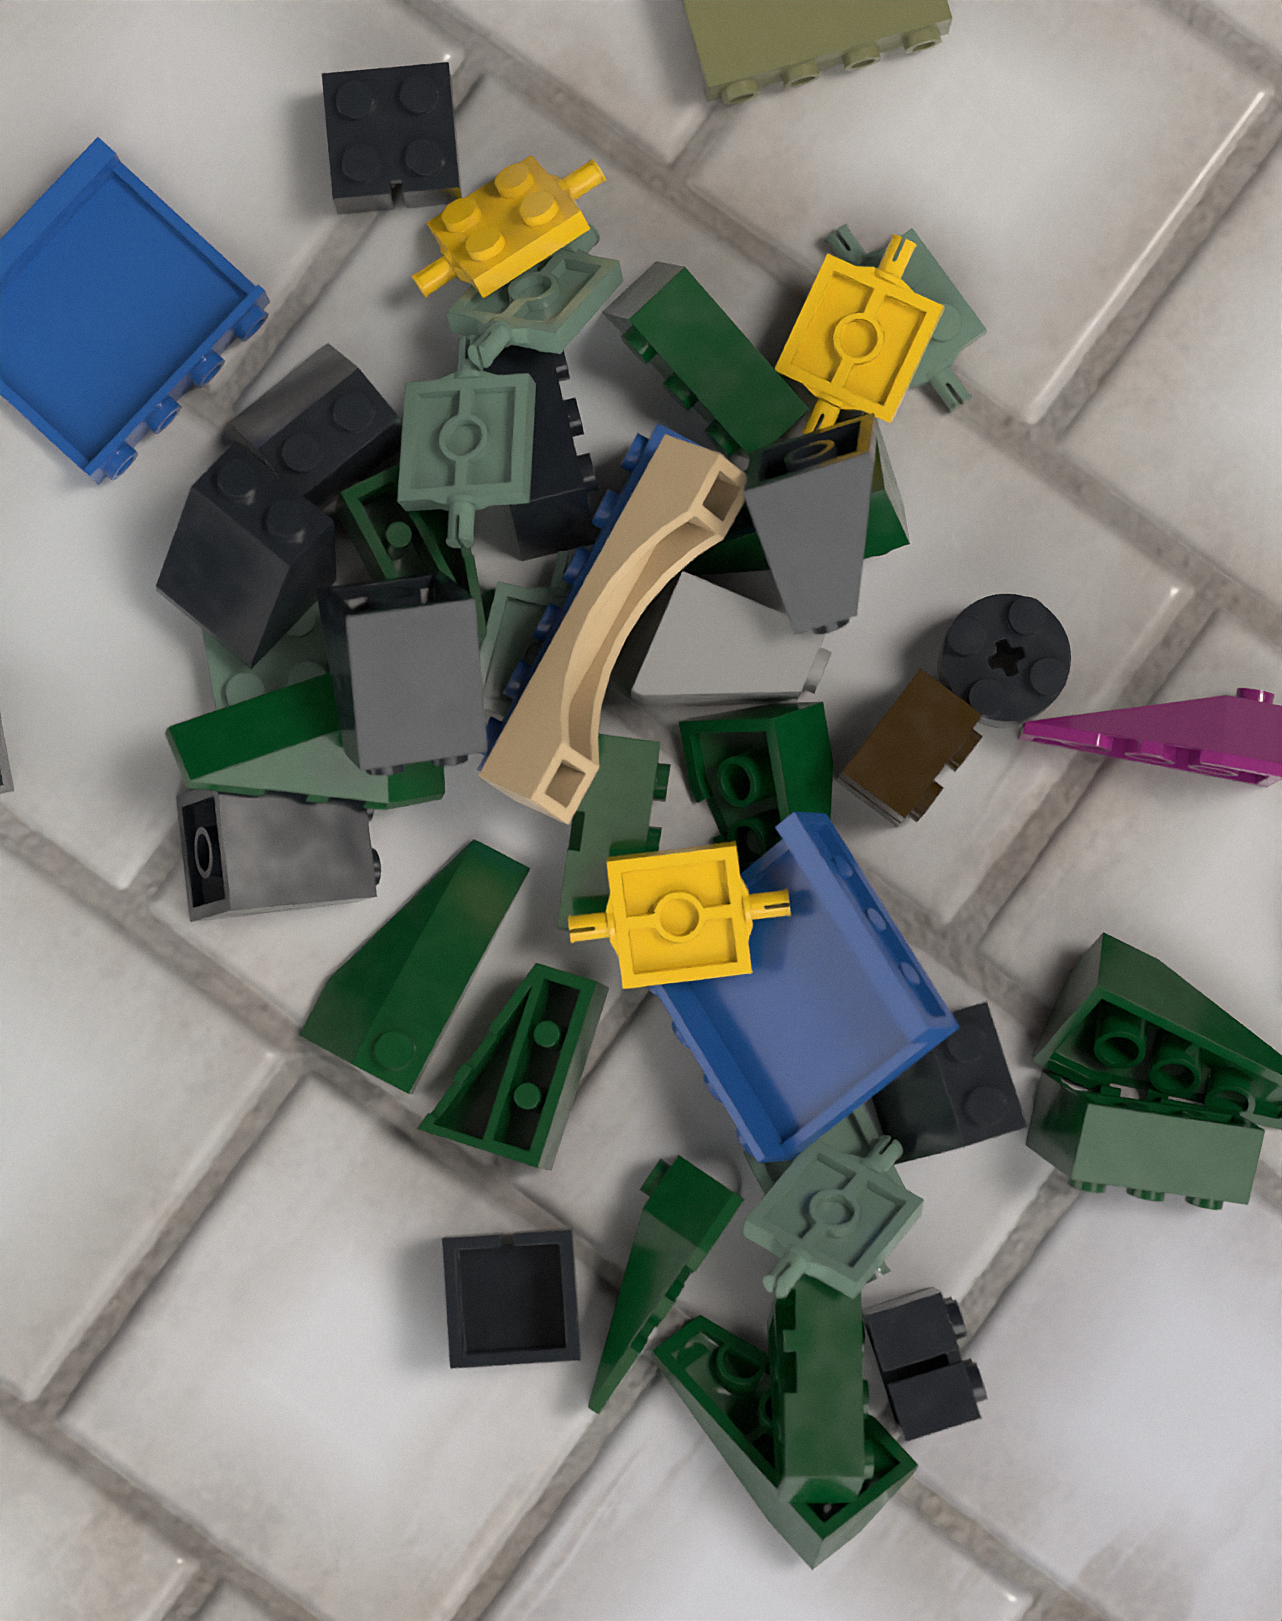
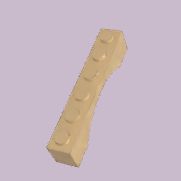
(671, 518)

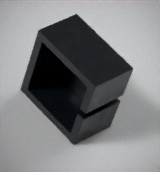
(388, 131)
(512, 1298)
(922, 1362)

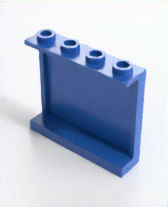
(112, 313)
(827, 1006)

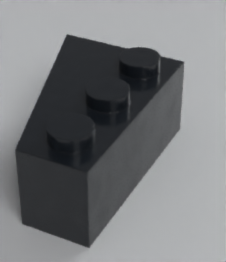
(558, 505)

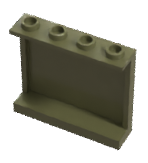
(790, 40)

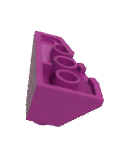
(1203, 736)

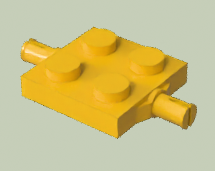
(507, 226)
(859, 337)
(679, 915)

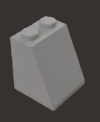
(726, 652)

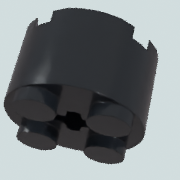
(1020, 627)

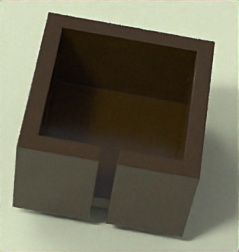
(909, 749)

